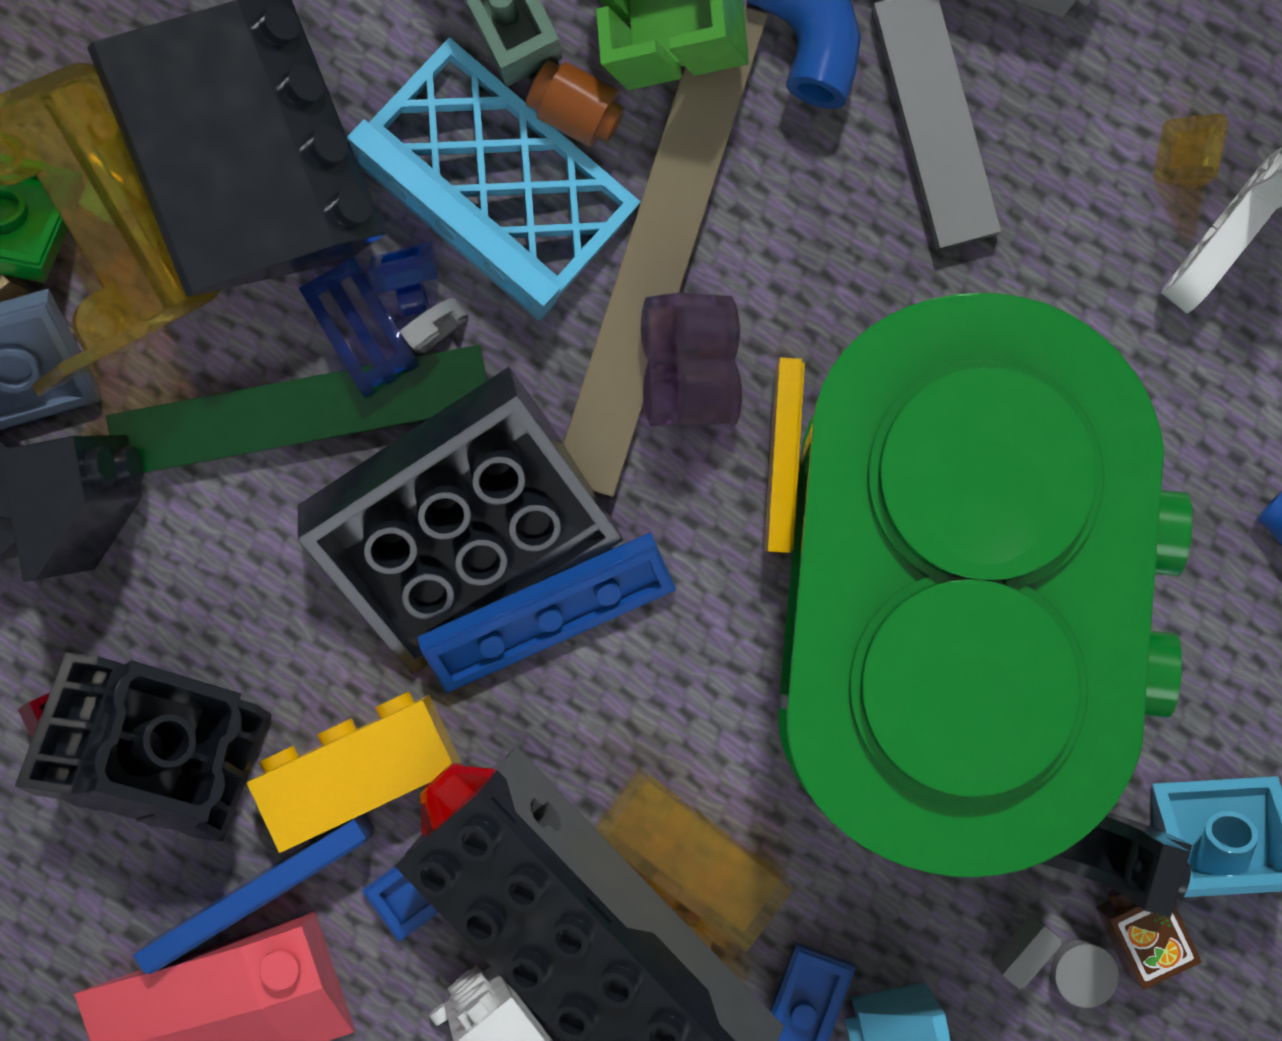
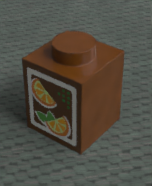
(1147, 943)

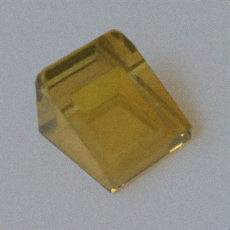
(1190, 150)

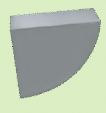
(425, 337)

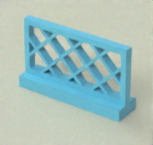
(454, 216)

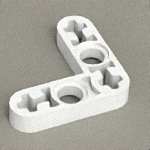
(1234, 232)

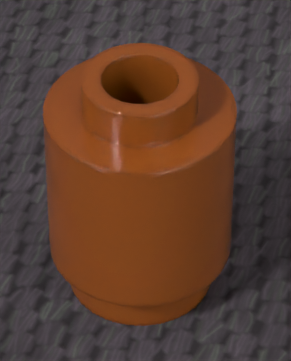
(575, 102)

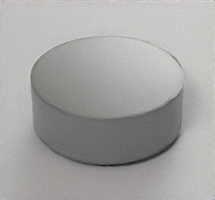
(1084, 973)

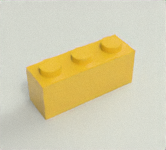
(352, 770)

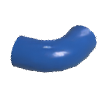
(825, 50)

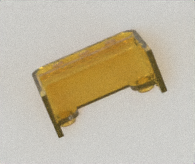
(73, 144)

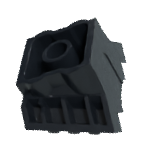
(144, 745)

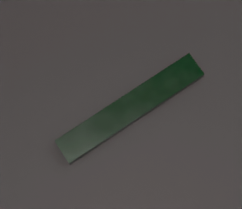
(295, 411)

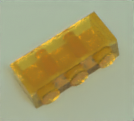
(692, 861)

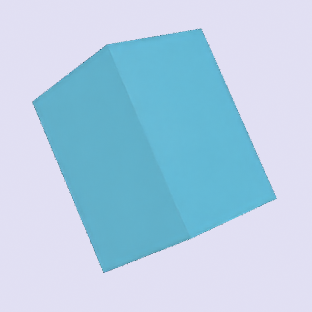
(1231, 832)

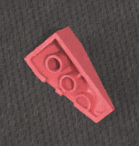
(243, 989)

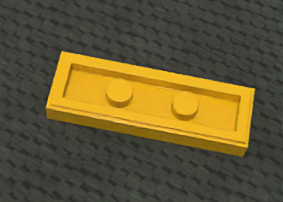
(784, 455)

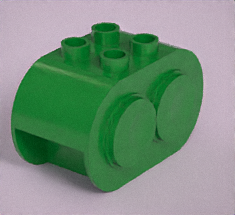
(977, 586)

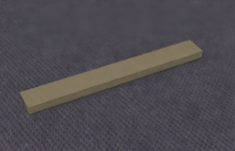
(655, 262)

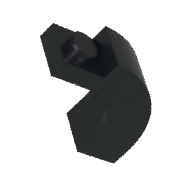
(1133, 860)

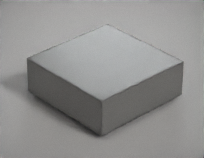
(1026, 952)

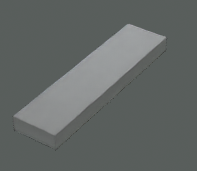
(936, 121)

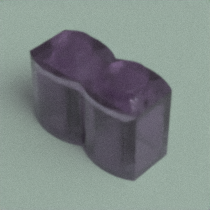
(691, 360)

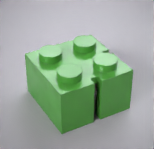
(670, 35)

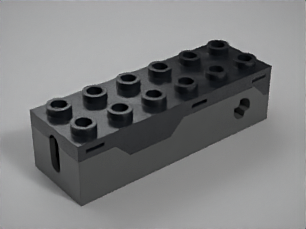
(569, 915)

